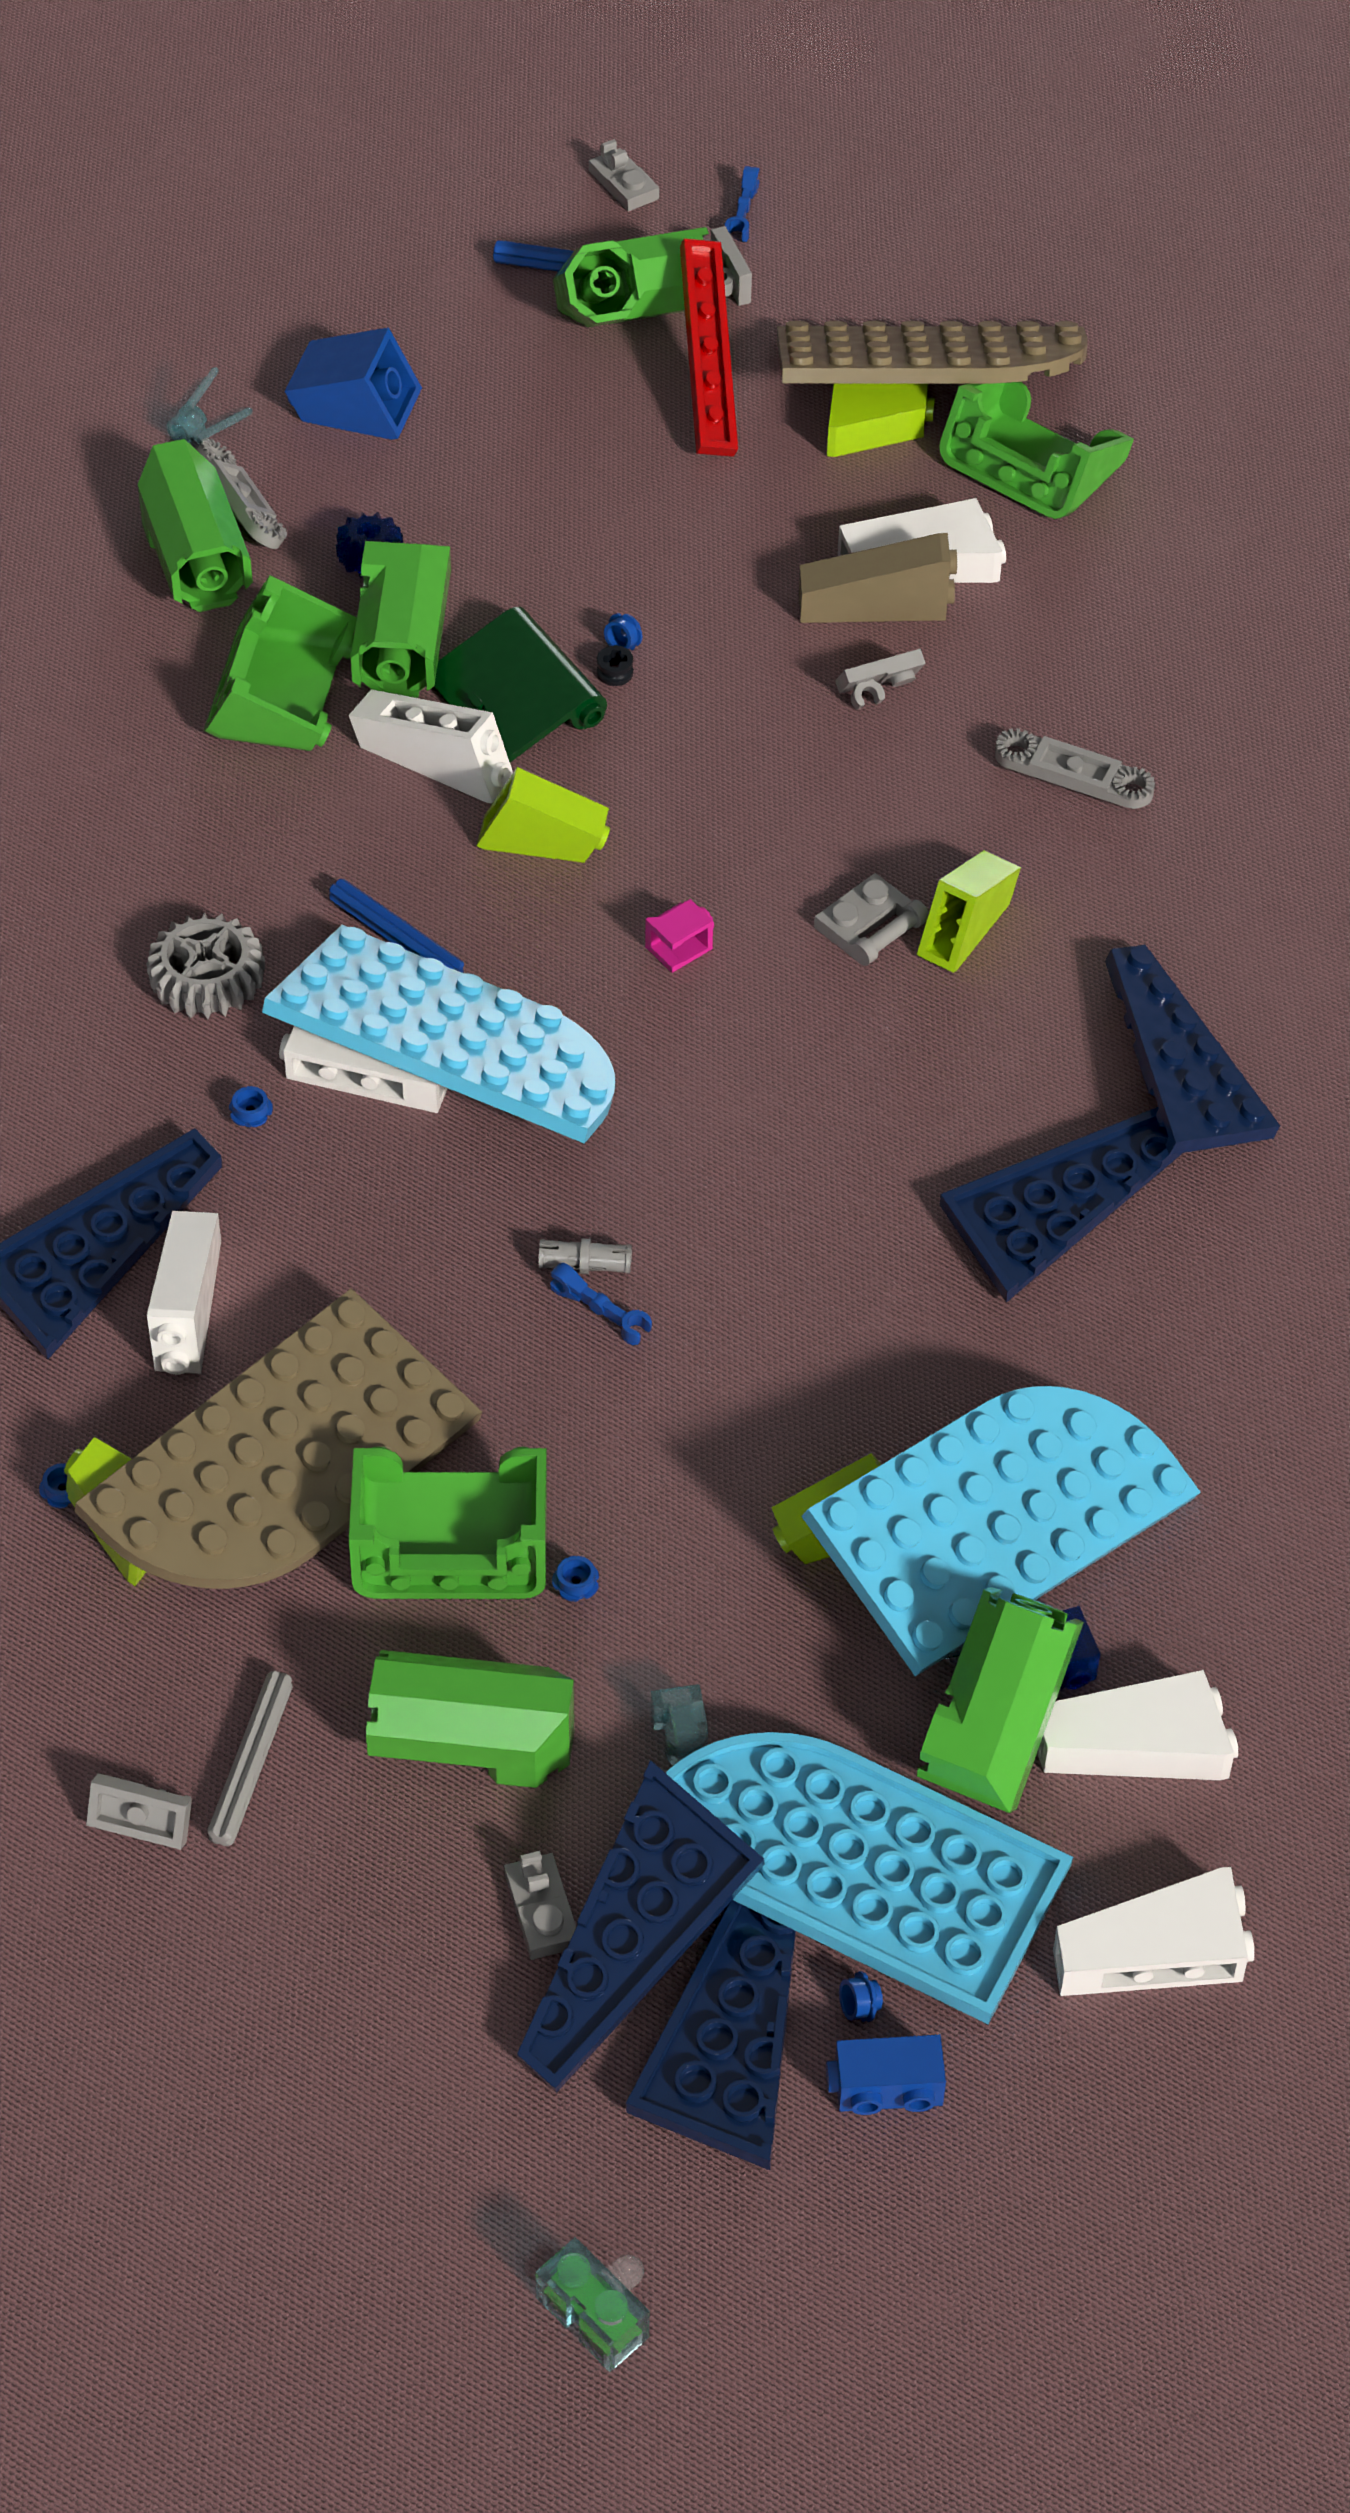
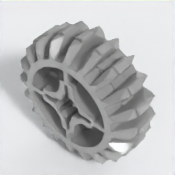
(208, 977)

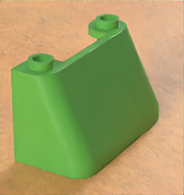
(1003, 449)
(281, 670)
(448, 1529)

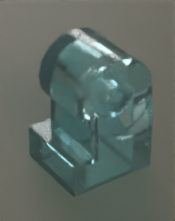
(683, 1718)

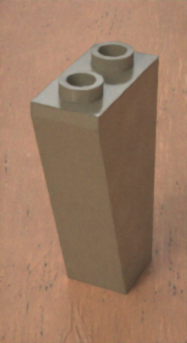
(881, 583)

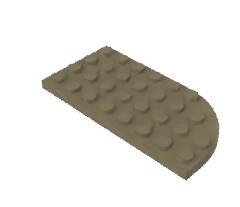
(268, 1460)

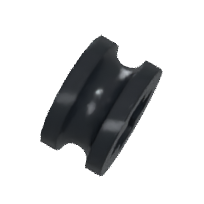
(615, 675)

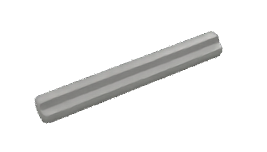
(250, 1758)

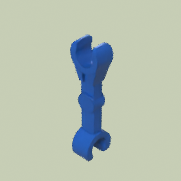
(749, 187)
(570, 1285)

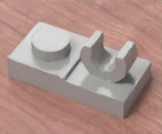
(623, 177)
(736, 271)
(869, 677)
(138, 1811)
(540, 1904)

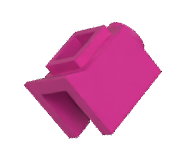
(679, 934)

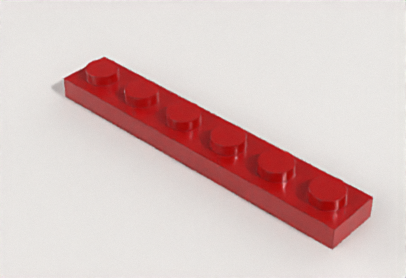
(708, 347)

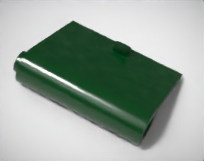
(520, 678)

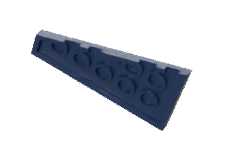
(1194, 1081)
(1046, 1204)
(80, 1251)
(648, 1905)
(724, 2043)

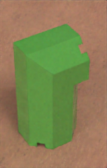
(624, 279)
(192, 527)
(400, 616)
(1000, 1699)
(472, 1714)

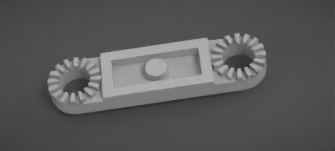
(244, 497)
(1074, 768)

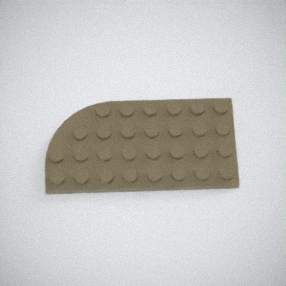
(926, 353)

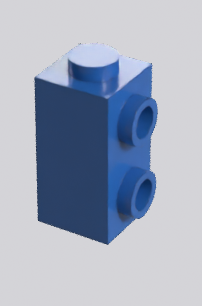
(888, 2074)

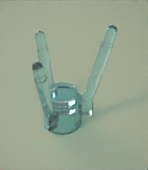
(191, 420)

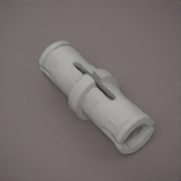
(586, 1255)

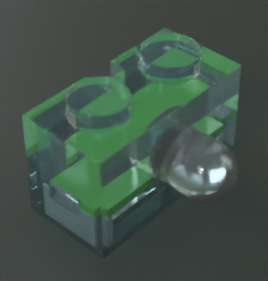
(596, 2298)

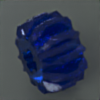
(355, 532)

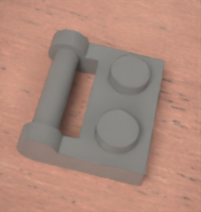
(865, 909)

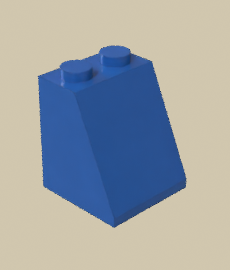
(355, 384)

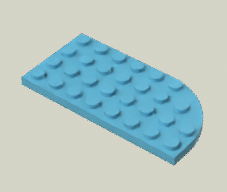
(450, 1030)
(999, 1502)
(879, 1864)

